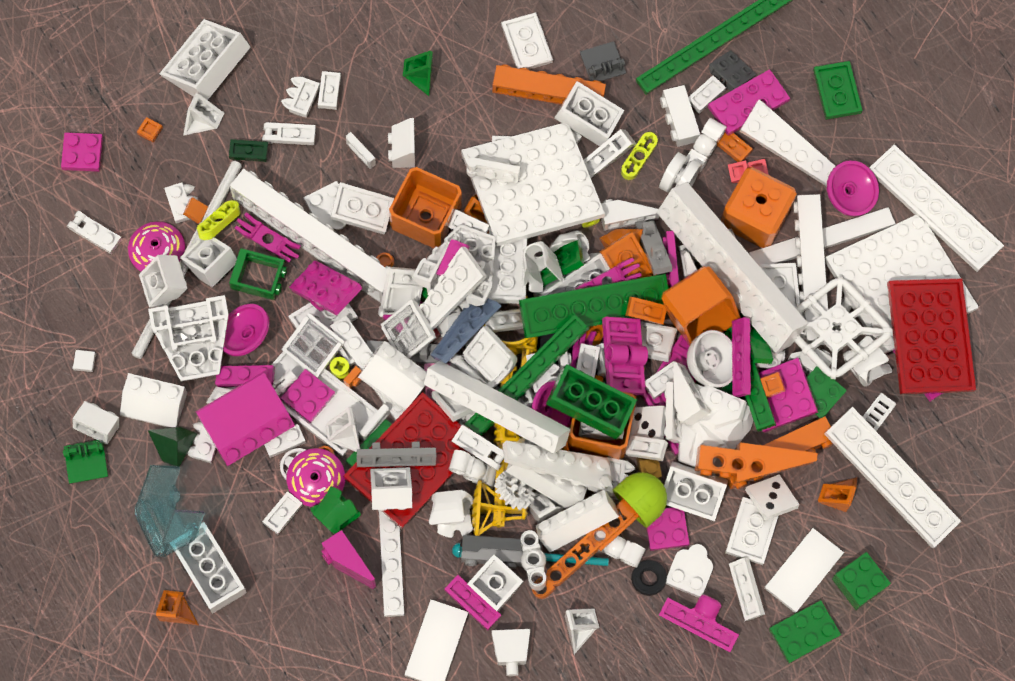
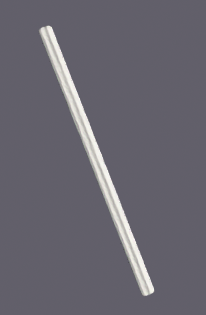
(216, 202)

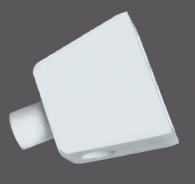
(511, 648)

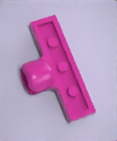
(701, 621)

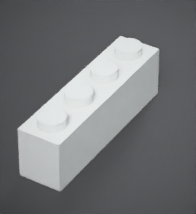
(577, 521)

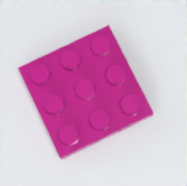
(797, 400)

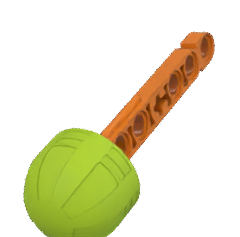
(640, 498)

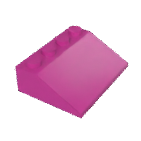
(245, 418)

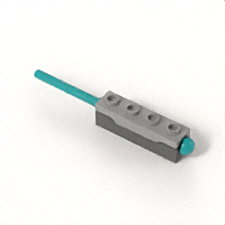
(480, 549)

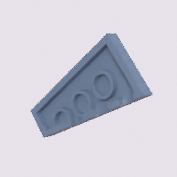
(463, 328)

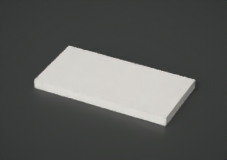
(343, 398)

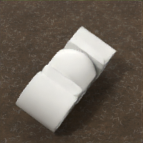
(706, 142)
(472, 468)
(621, 549)
(533, 551)

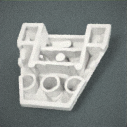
(481, 248)
(192, 336)
(722, 427)

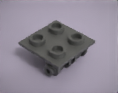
(603, 62)
(732, 70)

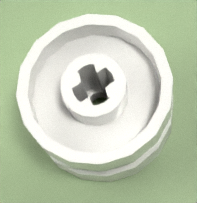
(677, 175)

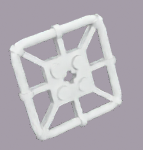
(849, 328)

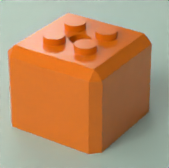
(421, 194)
(753, 220)
(700, 304)
(597, 447)

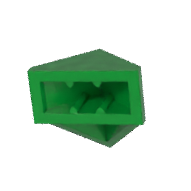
(419, 70)

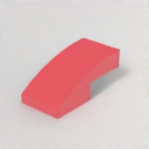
(737, 169)

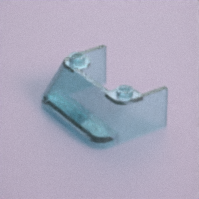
(157, 516)

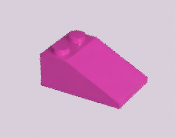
(345, 559)

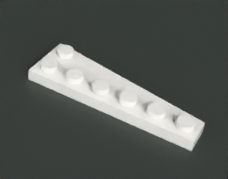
(781, 139)
(453, 287)
(572, 466)

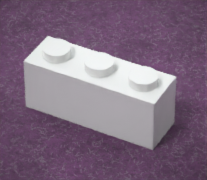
(680, 116)

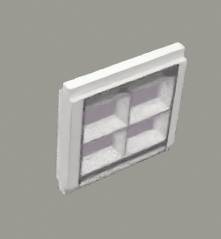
(408, 329)
(313, 345)

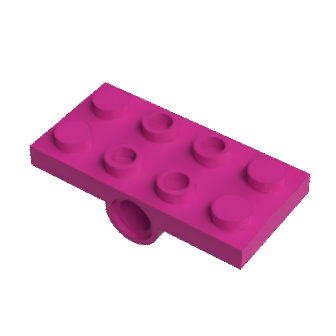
(737, 104)
(325, 288)
(624, 354)

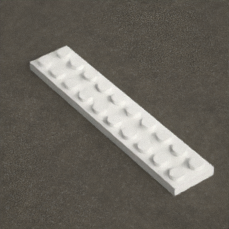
(508, 268)

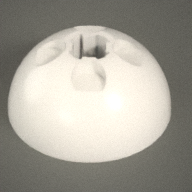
(711, 359)

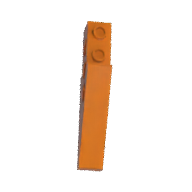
(769, 459)

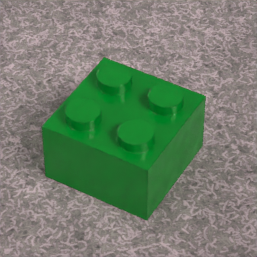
(861, 581)

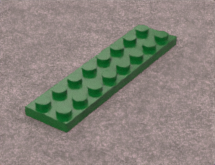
(550, 312)

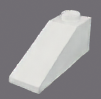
(609, 152)
(624, 213)
(687, 399)

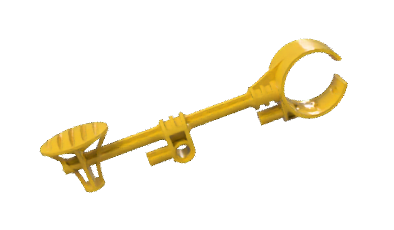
(525, 347)

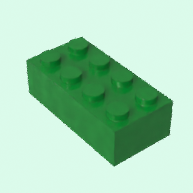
(591, 401)

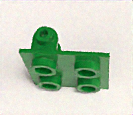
(824, 391)
(85, 461)

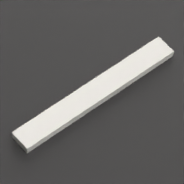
(832, 236)

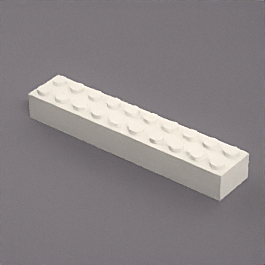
(309, 233)
(717, 248)

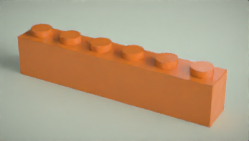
(538, 84)
(806, 438)

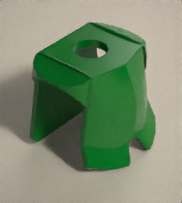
(335, 511)

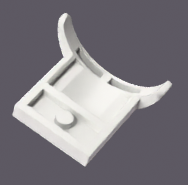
(398, 290)
(490, 356)

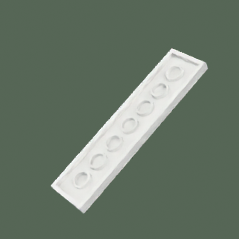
(936, 208)
(892, 477)

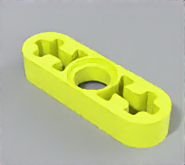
(639, 163)
(210, 228)

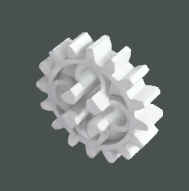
(514, 491)

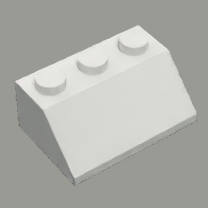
(589, 114)
(394, 375)
(152, 401)
(694, 492)

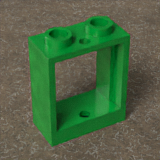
(239, 269)

